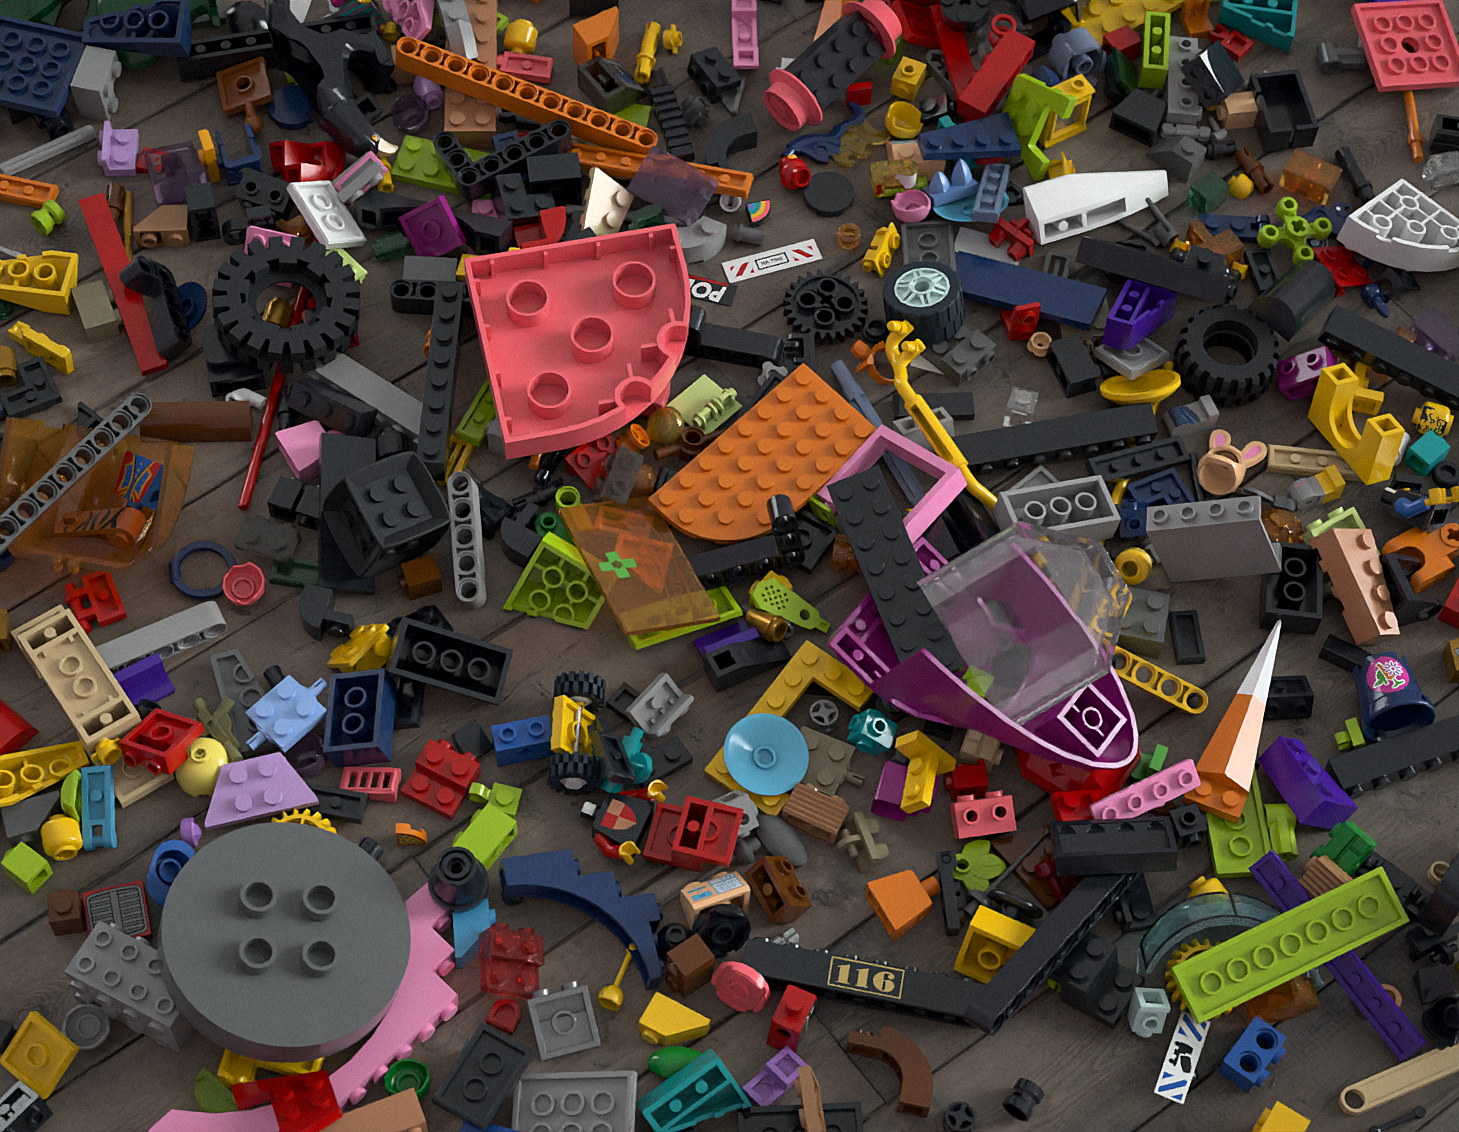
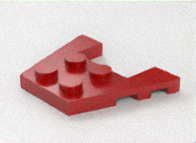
(299, 1100)

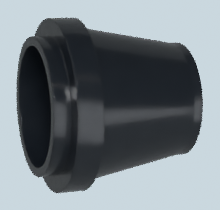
(458, 891)

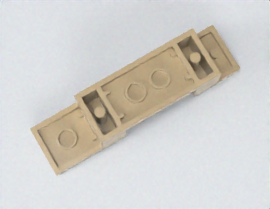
(86, 692)

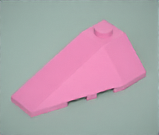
(412, 15)

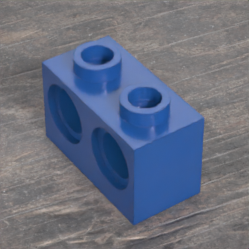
(1248, 1052)

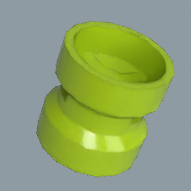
(47, 217)

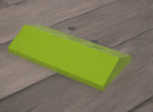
(722, 601)

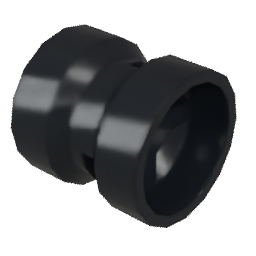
(1023, 1099)

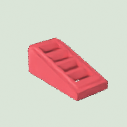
(381, 774)

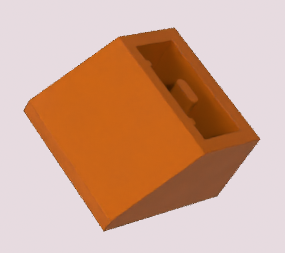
(596, 36)

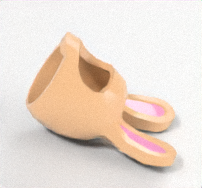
(1225, 466)

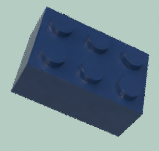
(360, 718)

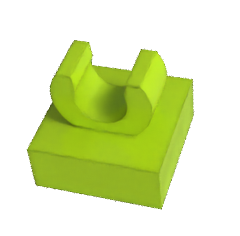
(1350, 738)

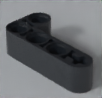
(161, 304)
(729, 343)

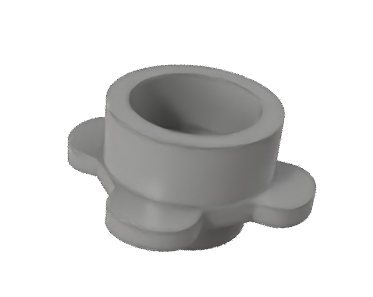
(768, 368)

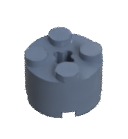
(1076, 54)

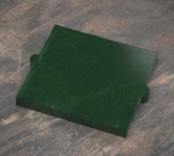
(1125, 71)

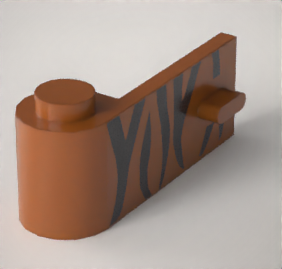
(119, 524)

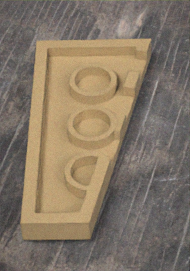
(605, 204)

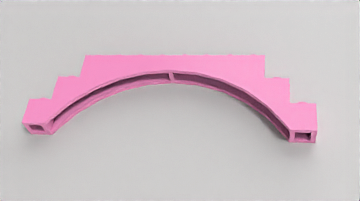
(412, 1018)

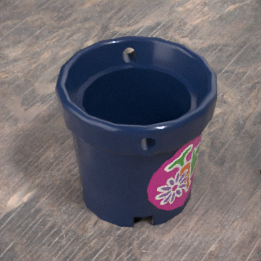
(1390, 698)

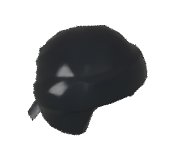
(1442, 1020)

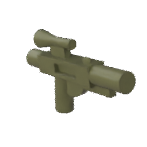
(218, 725)

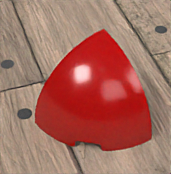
(304, 161)
(545, 232)

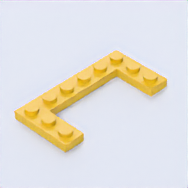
(805, 667)

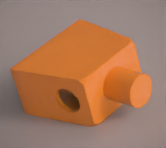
(901, 900)

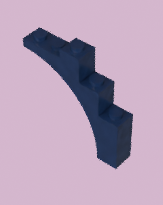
(559, 879)

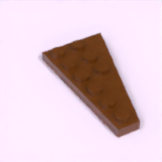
(1012, 847)

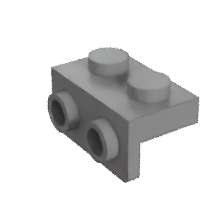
(367, 174)
(658, 707)

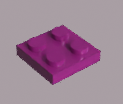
(432, 228)

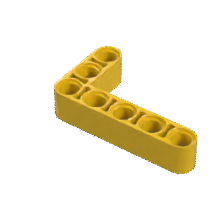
(1155, 678)

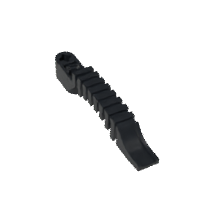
(670, 118)

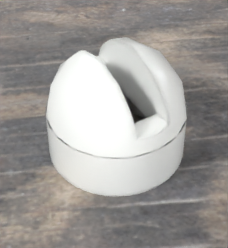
(724, 201)

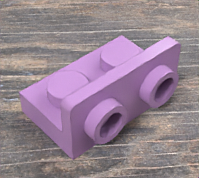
(118, 150)

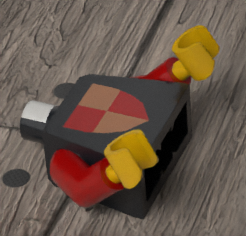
(623, 820)

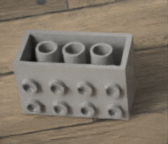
(127, 985)

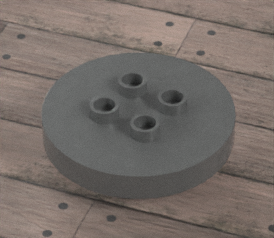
(283, 942)

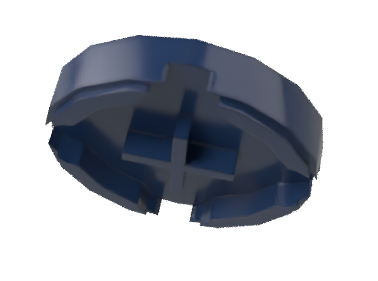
(289, 108)

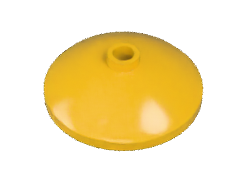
(1149, 387)

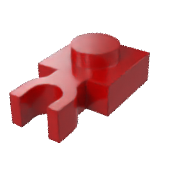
(1234, 43)

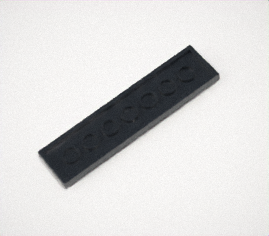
(891, 567)

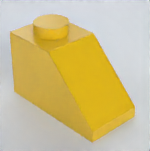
(671, 1022)

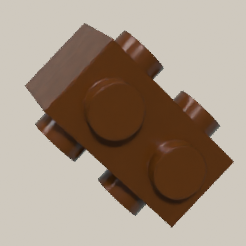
(778, 889)

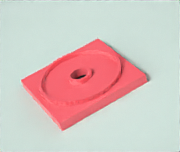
(1414, 22)

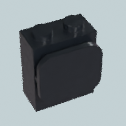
(225, 370)

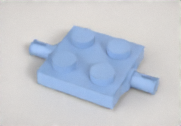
(286, 713)

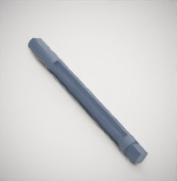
(898, 467)

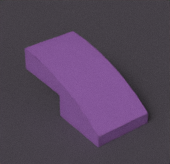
(774, 1079)

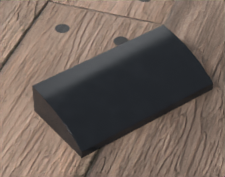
(1113, 846)

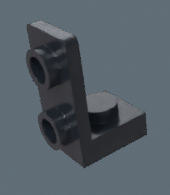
(1056, 24)

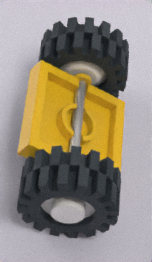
(574, 701)

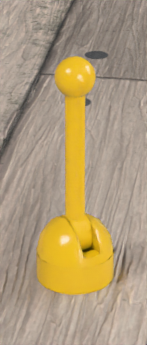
(611, 995)

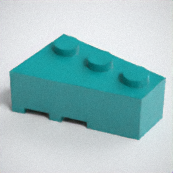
(1262, 19)
(692, 1095)

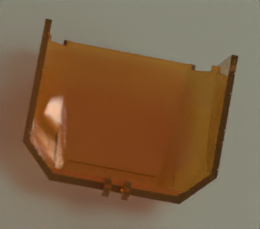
(34, 449)

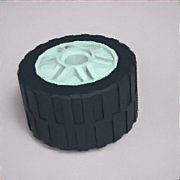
(928, 298)

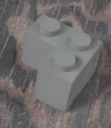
(94, 83)

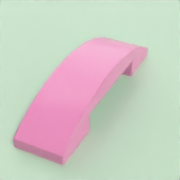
(744, 34)

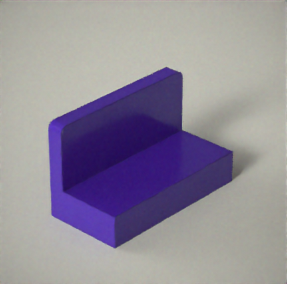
(731, 634)
(145, 680)

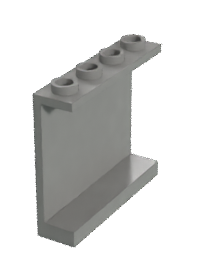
(1212, 539)

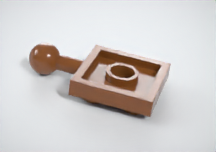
(256, 94)

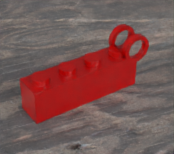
(997, 70)

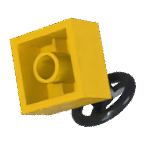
(995, 935)

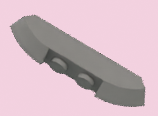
(457, 28)

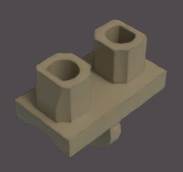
(860, 844)

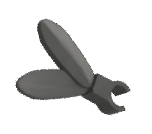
(1276, 500)

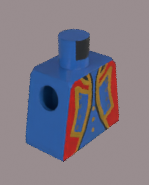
(139, 481)

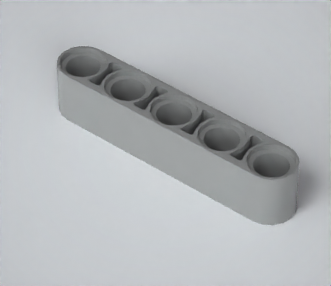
(472, 551)
(165, 636)

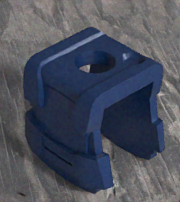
(232, 167)

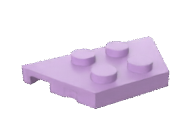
(257, 790)

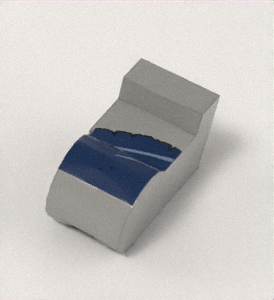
(1191, 417)

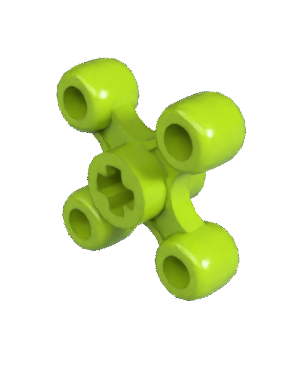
(1294, 231)

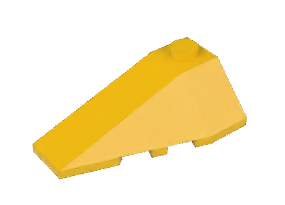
(40, 281)
(36, 769)

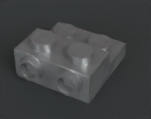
(563, 1020)

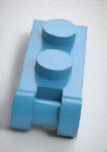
(98, 807)

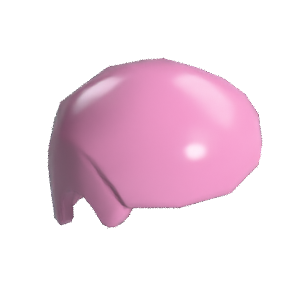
(911, 206)

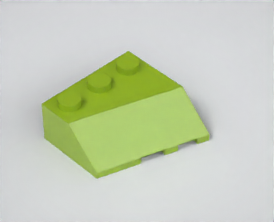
(557, 585)

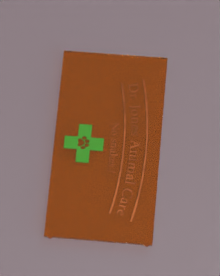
(638, 566)

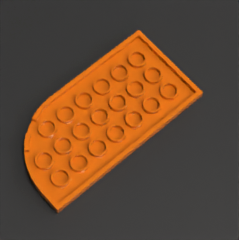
(780, 446)

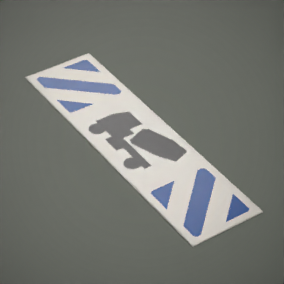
(1182, 1058)

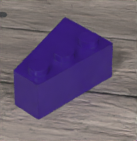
(1138, 313)
(1305, 784)

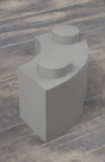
(702, 239)

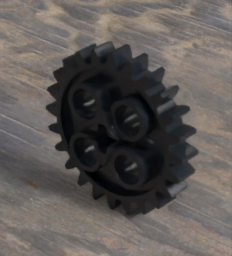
(821, 300)

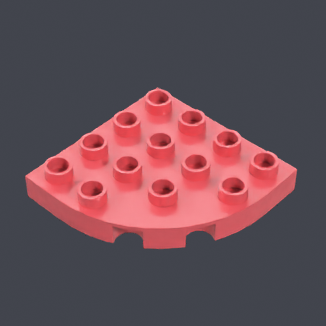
(579, 333)

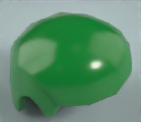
(406, 1075)

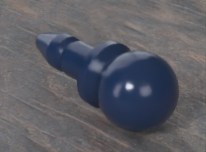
(1375, 299)

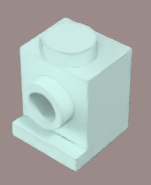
(1148, 1017)

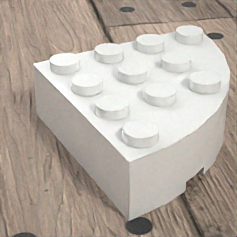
(1404, 231)

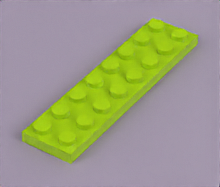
(1288, 945)

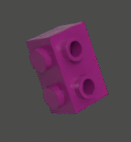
(1301, 373)

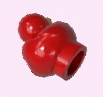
(793, 172)

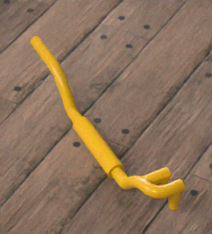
(920, 411)

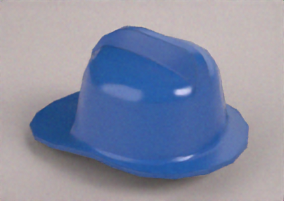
(165, 866)

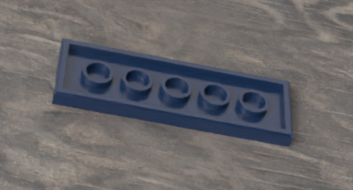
(1012, 285)

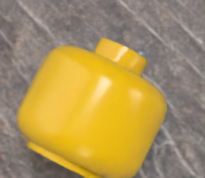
(1240, 186)

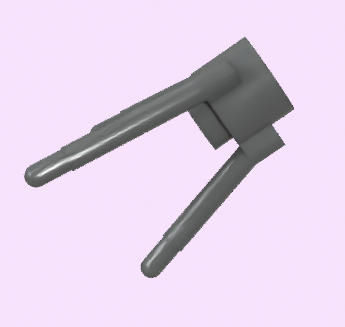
(1163, 231)

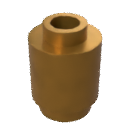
(278, 312)
(8, 366)

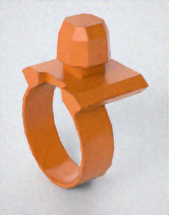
(862, 351)

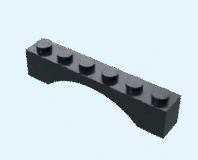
(482, 232)

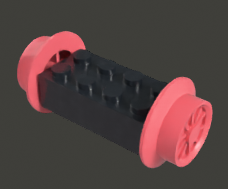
(832, 63)

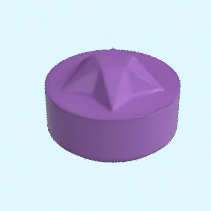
(190, 831)

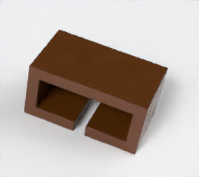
(689, 966)

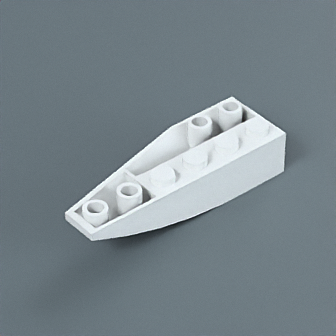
(1088, 201)

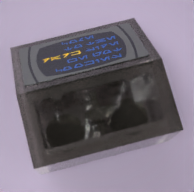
(608, 85)

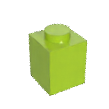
(26, 867)

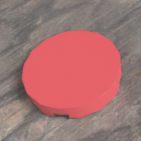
(740, 986)

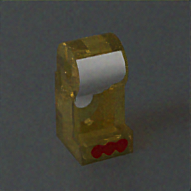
(892, 175)

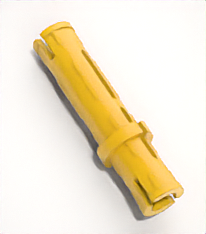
(645, 59)

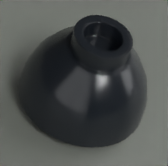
(670, 937)

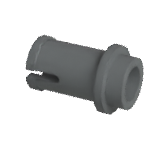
(748, 235)

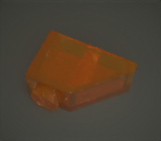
(1284, 1001)

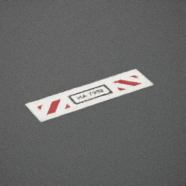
(771, 261)

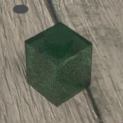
(1208, 193)

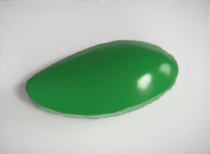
(670, 1060)

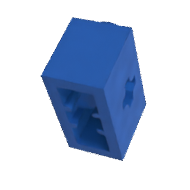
(522, 740)

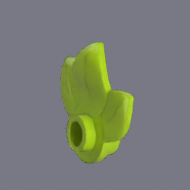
(980, 865)

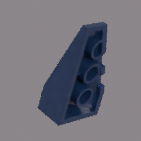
(151, 29)

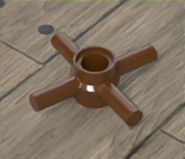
(689, 444)

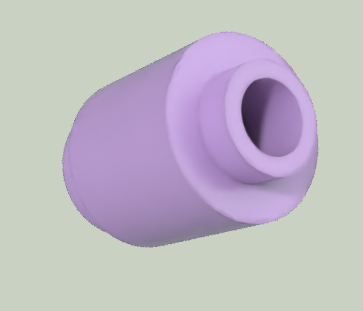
(429, 91)

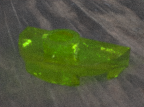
(213, 1095)

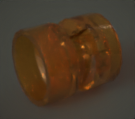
(843, 555)

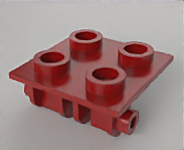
(1343, 267)
(588, 458)

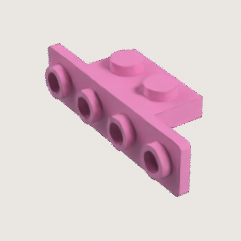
(1148, 793)

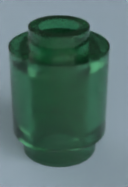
(390, 246)

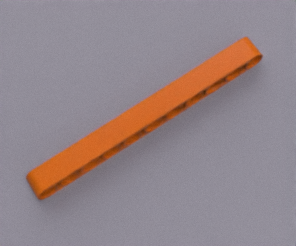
(521, 96)

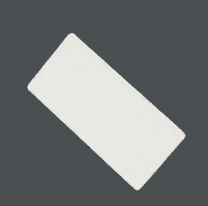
(977, 243)

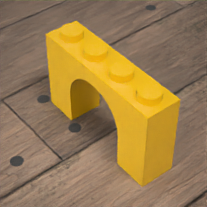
(1331, 413)

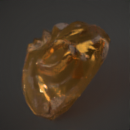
(1282, 525)

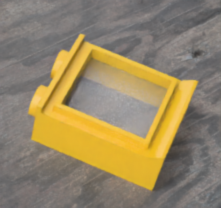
(1060, 129)

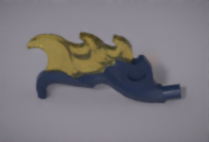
(845, 141)

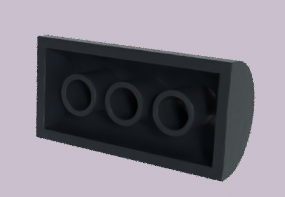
(1295, 298)
(449, 661)

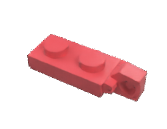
(526, 66)

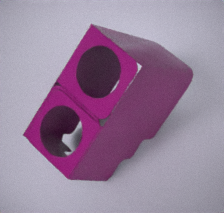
(890, 793)

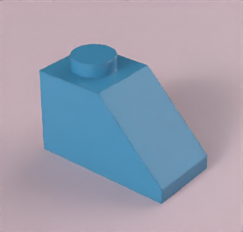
(467, 929)

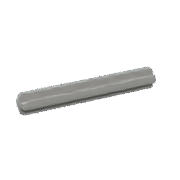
(47, 150)

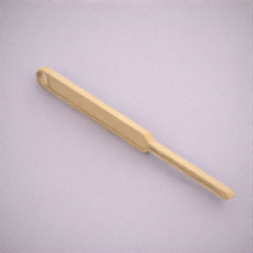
(1402, 1079)

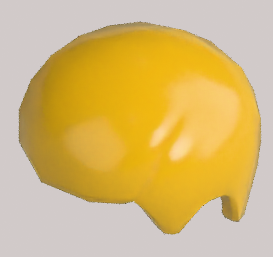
(903, 120)

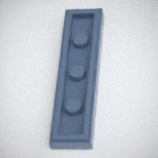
(991, 193)

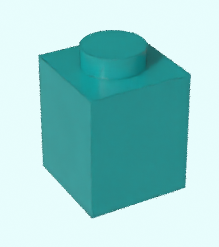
(1426, 453)

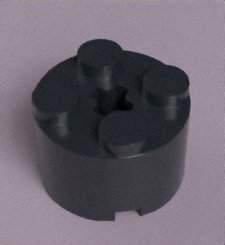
(964, 17)

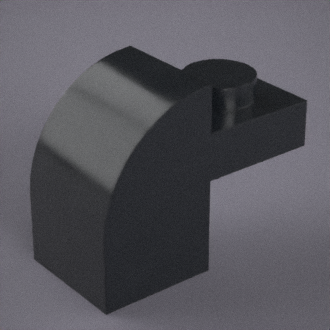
(517, 535)
(318, 615)

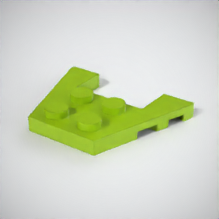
(1028, 110)

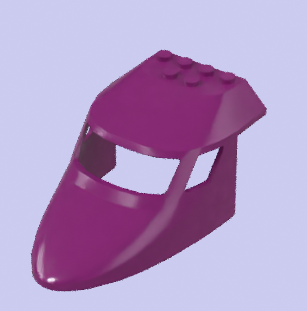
(1083, 731)

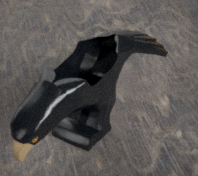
(322, 70)

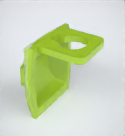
(72, 796)

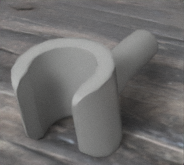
(1218, 134)

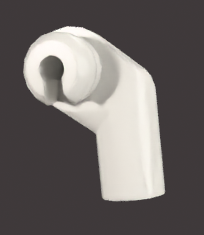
(247, 395)

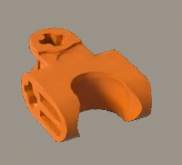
(1433, 550)

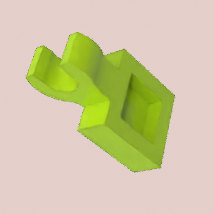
(501, 796)

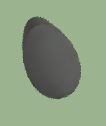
(780, 839)

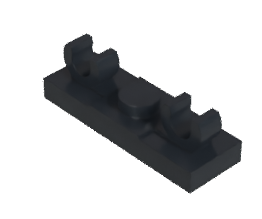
(1410, 894)

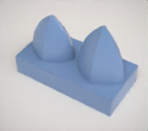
(947, 190)

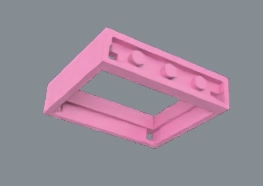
(932, 504)

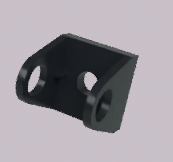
(1403, 600)

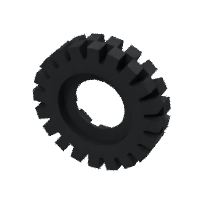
(249, 274)

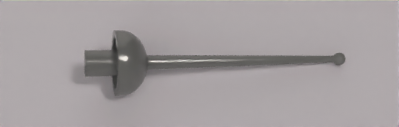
(743, 853)
(977, 897)

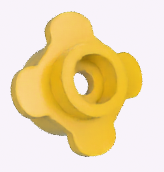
(672, 39)
(107, 751)

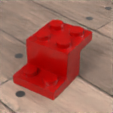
(693, 834)

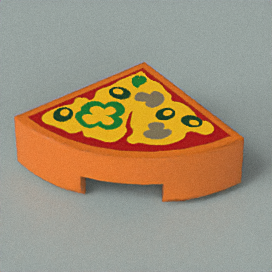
(408, 836)

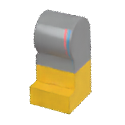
(1317, 488)

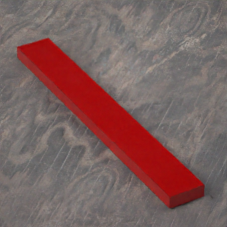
(956, 60)
(129, 303)

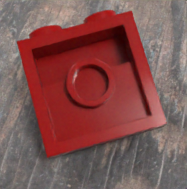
(160, 742)
(441, 778)

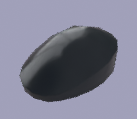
(246, 16)

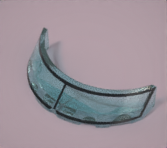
(1201, 913)

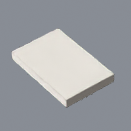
(326, 214)

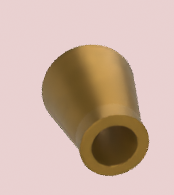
(769, 625)

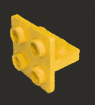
(363, 651)

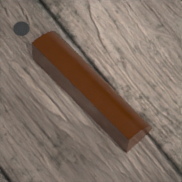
(199, 421)

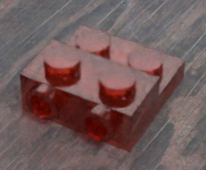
(510, 960)

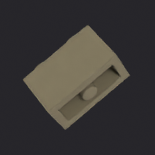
(96, 311)

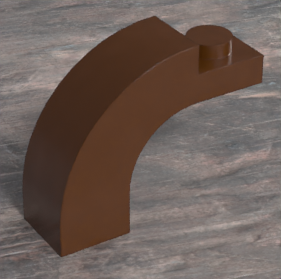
(906, 1061)

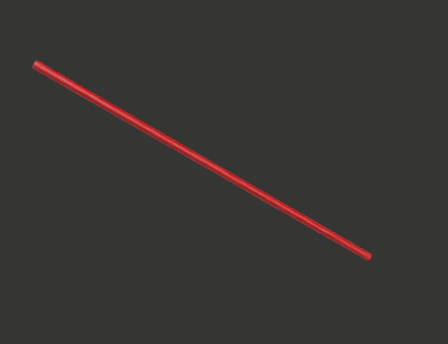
(278, 381)

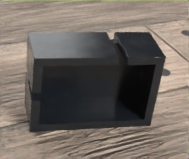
(1283, 110)

